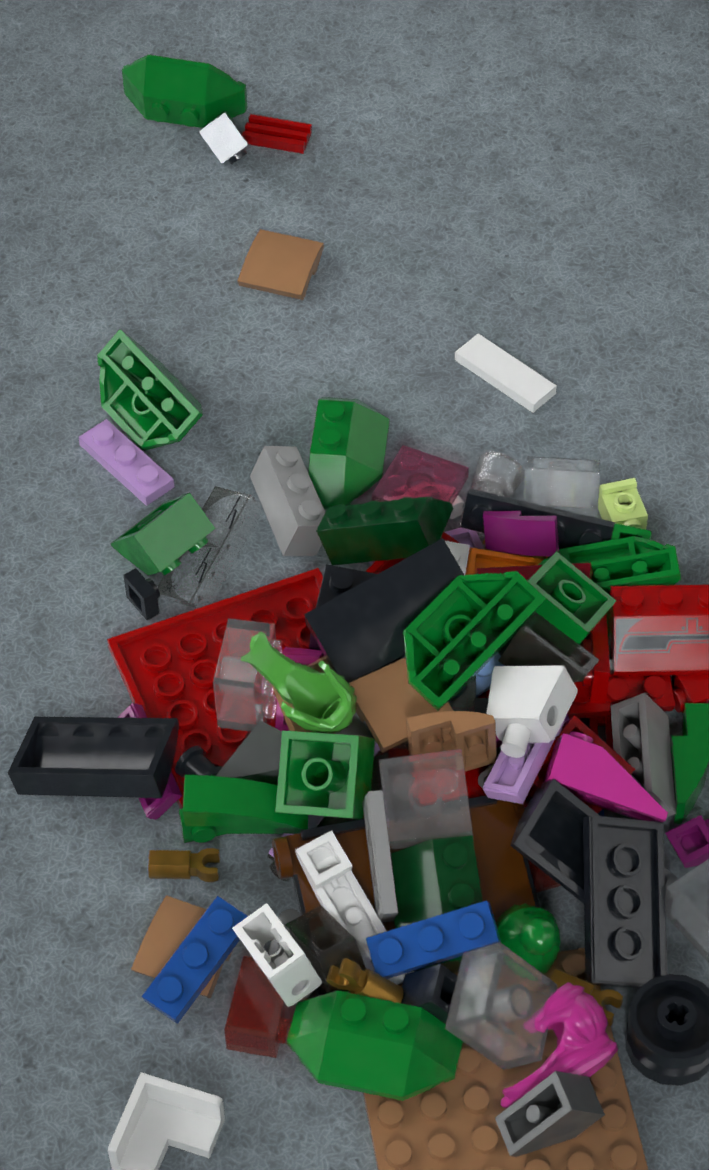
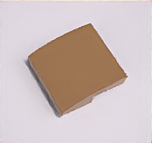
(280, 264)
(387, 701)
(452, 731)
(164, 936)

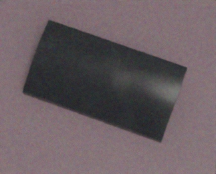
(367, 623)
(96, 757)
(553, 836)

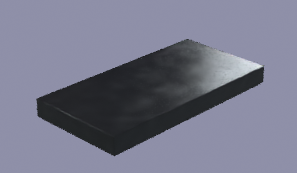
(624, 901)

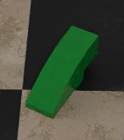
(690, 758)
(237, 804)

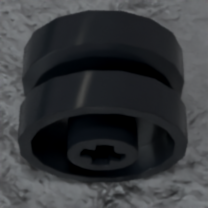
(670, 1030)

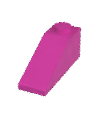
(599, 779)

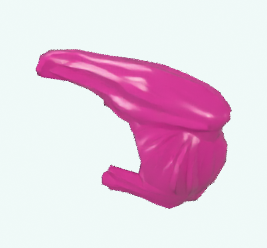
(580, 1034)

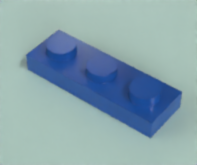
(433, 940)
(195, 961)

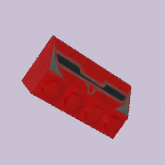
(659, 630)

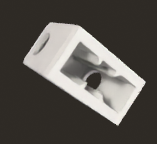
(529, 704)
(286, 969)

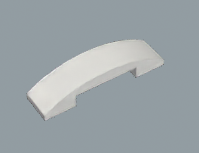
(340, 892)

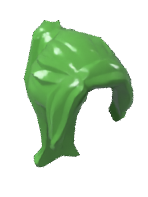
(319, 700)

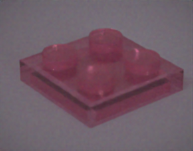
(420, 475)

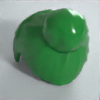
(530, 934)

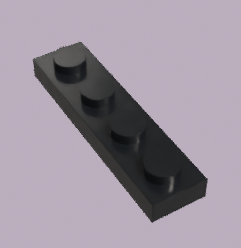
(572, 527)

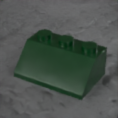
(382, 529)
(435, 880)

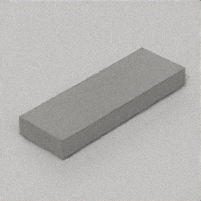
(379, 856)

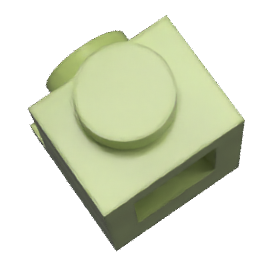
(622, 504)

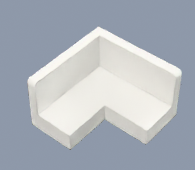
(164, 1116)

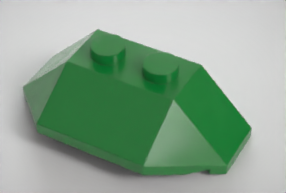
(182, 91)
(144, 394)
(346, 449)
(627, 562)
(465, 631)
(373, 1045)

